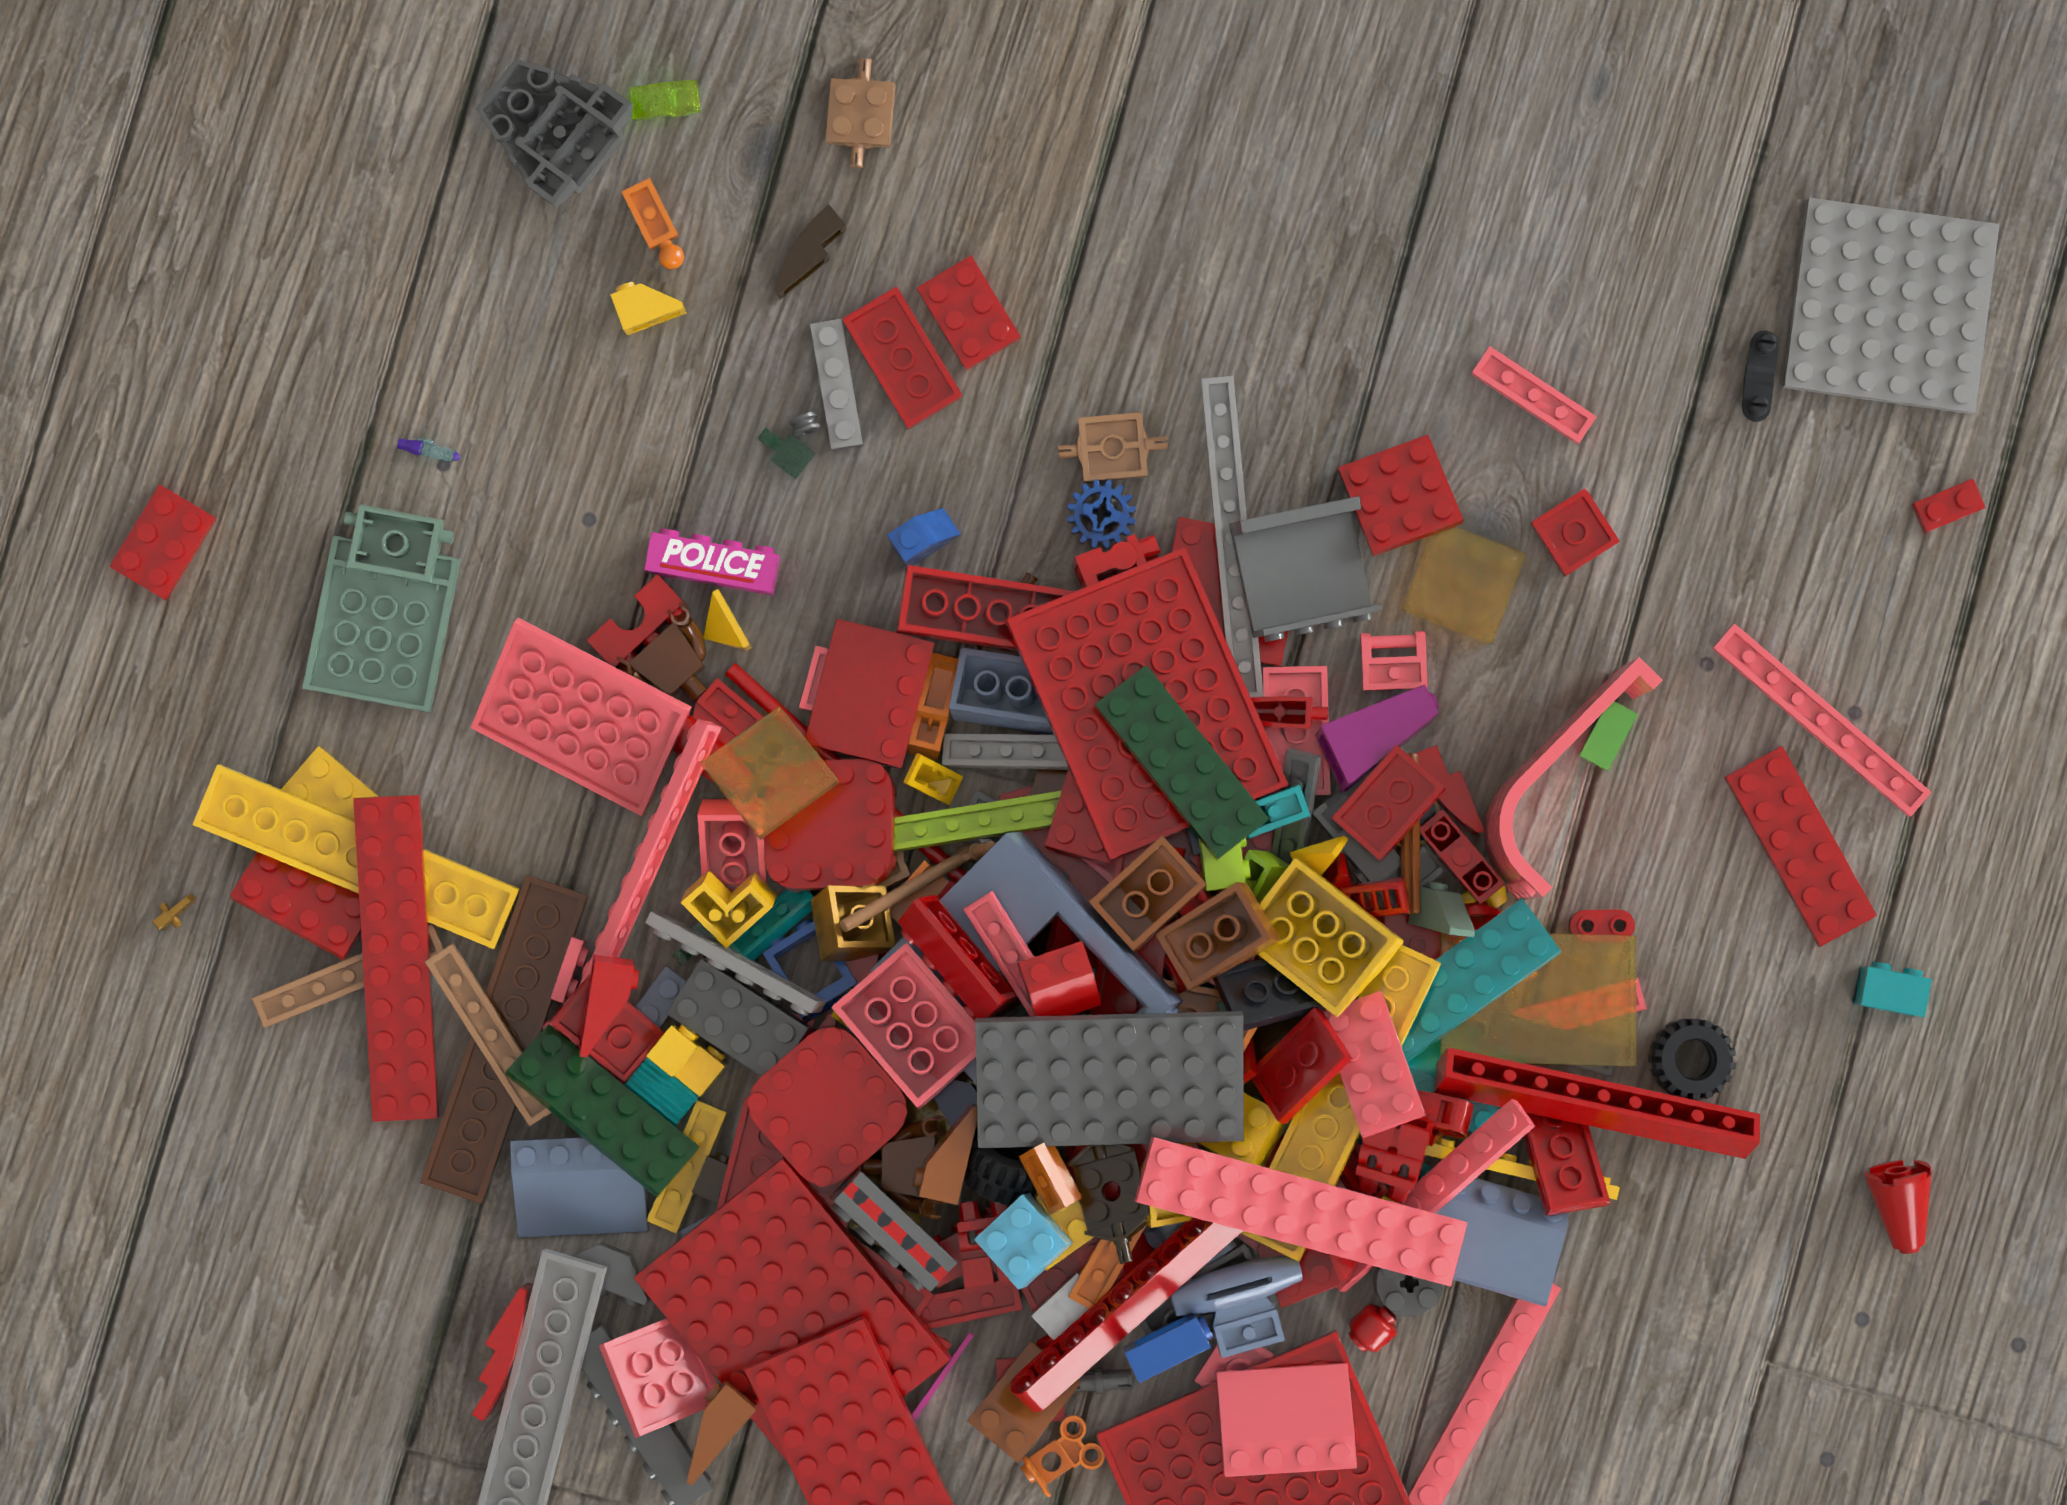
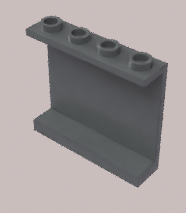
(1302, 569)

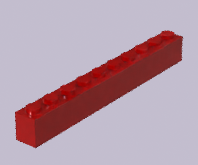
(1597, 1103)

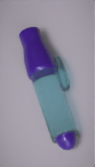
(427, 448)

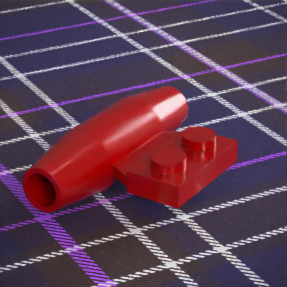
(724, 709)

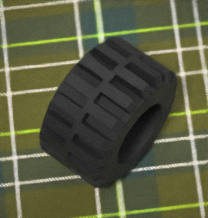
(1719, 1058)
(998, 1173)

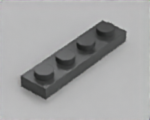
(1299, 769)

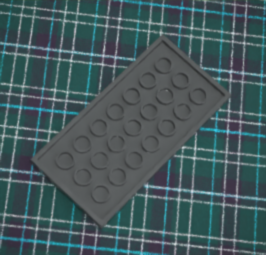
(1109, 1079)

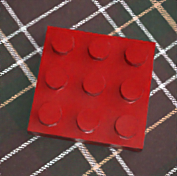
(1401, 495)

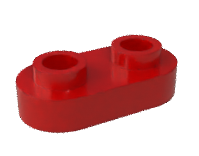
(1602, 922)

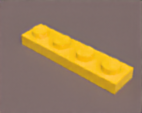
(673, 1202)

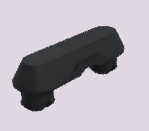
(1760, 376)

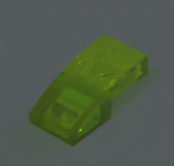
(665, 99)

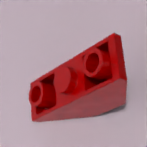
(1460, 857)

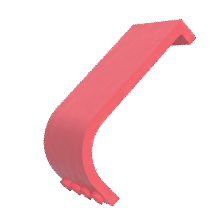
(1523, 881)

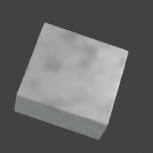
(1059, 1310)

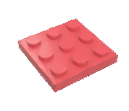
(656, 1376)

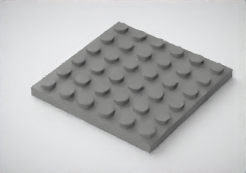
(1890, 306)

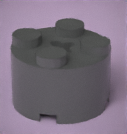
(1411, 1302)

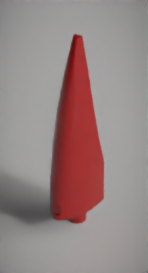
(1288, 711)

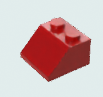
(1060, 981)

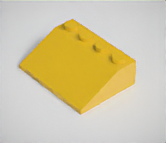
(1325, 938)

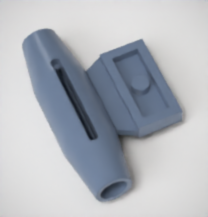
(1239, 1298)

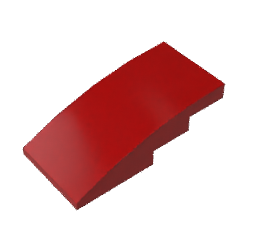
(504, 1341)

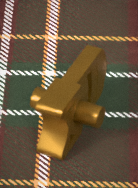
(170, 915)

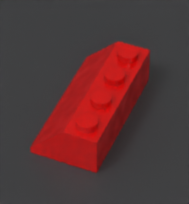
(956, 958)

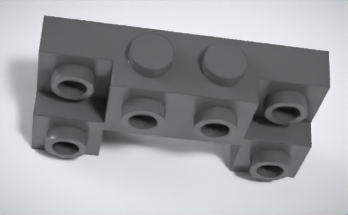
(1367, 865)

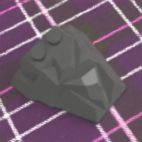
(554, 127)

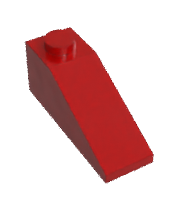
(607, 993)

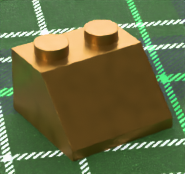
(864, 940)

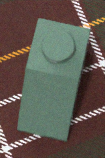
(1442, 911)

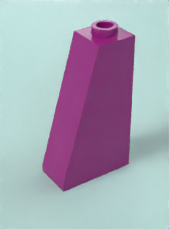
(1364, 738)

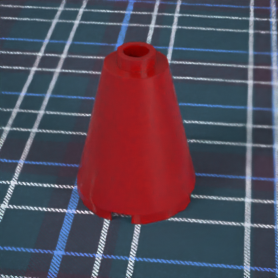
(1902, 1201)

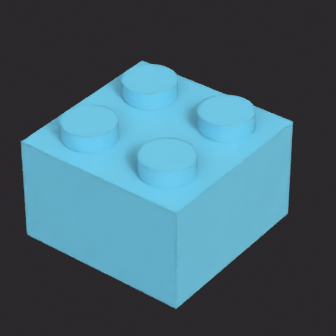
(1023, 1241)

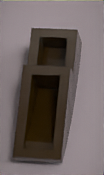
(808, 251)

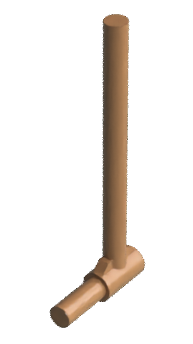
(963, 855)

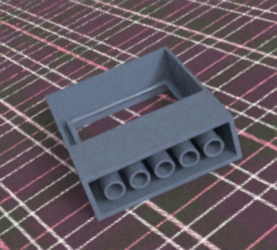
(1032, 897)

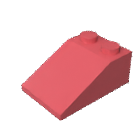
(728, 844)

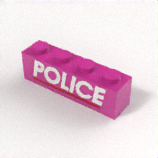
(712, 563)

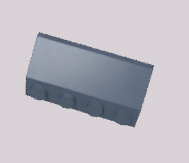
(996, 693)

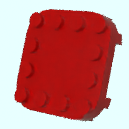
(839, 836)
(827, 1105)

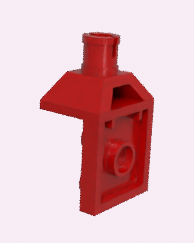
(1319, 1274)

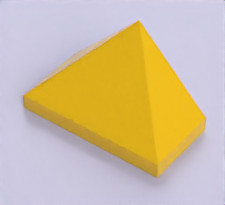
(722, 625)
(932, 779)
(1320, 855)

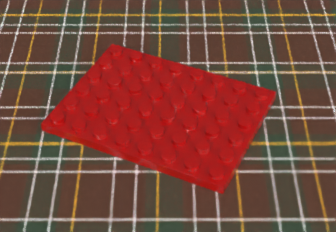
(1099, 639)
(774, 1275)
(1177, 1452)

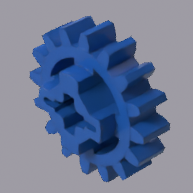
(1086, 510)

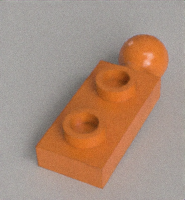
(654, 222)

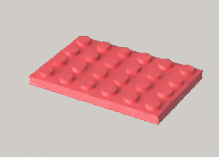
(580, 716)

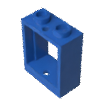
(782, 945)
(1168, 1346)

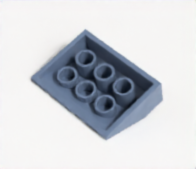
(573, 1190)
(1507, 1241)

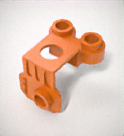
(1070, 1450)

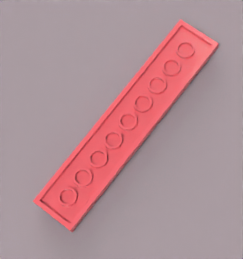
(1300, 1211)

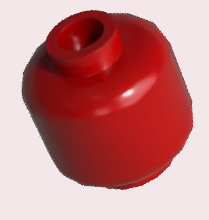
(1373, 1328)

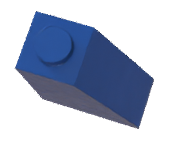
(922, 536)

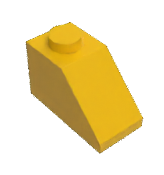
(644, 307)

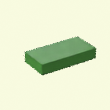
(1608, 735)

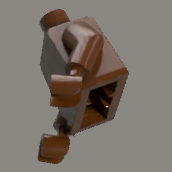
(672, 658)
(899, 1161)

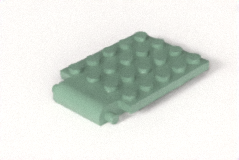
(384, 610)

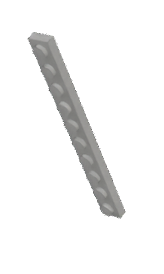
(1229, 507)

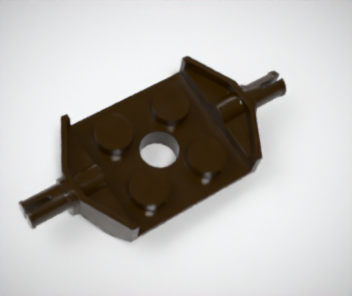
(1108, 1219)

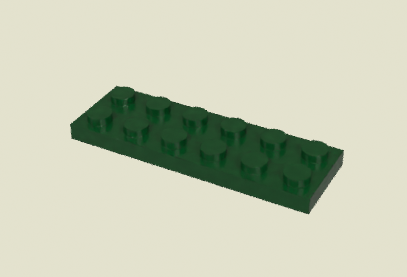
(1181, 762)
(602, 1110)

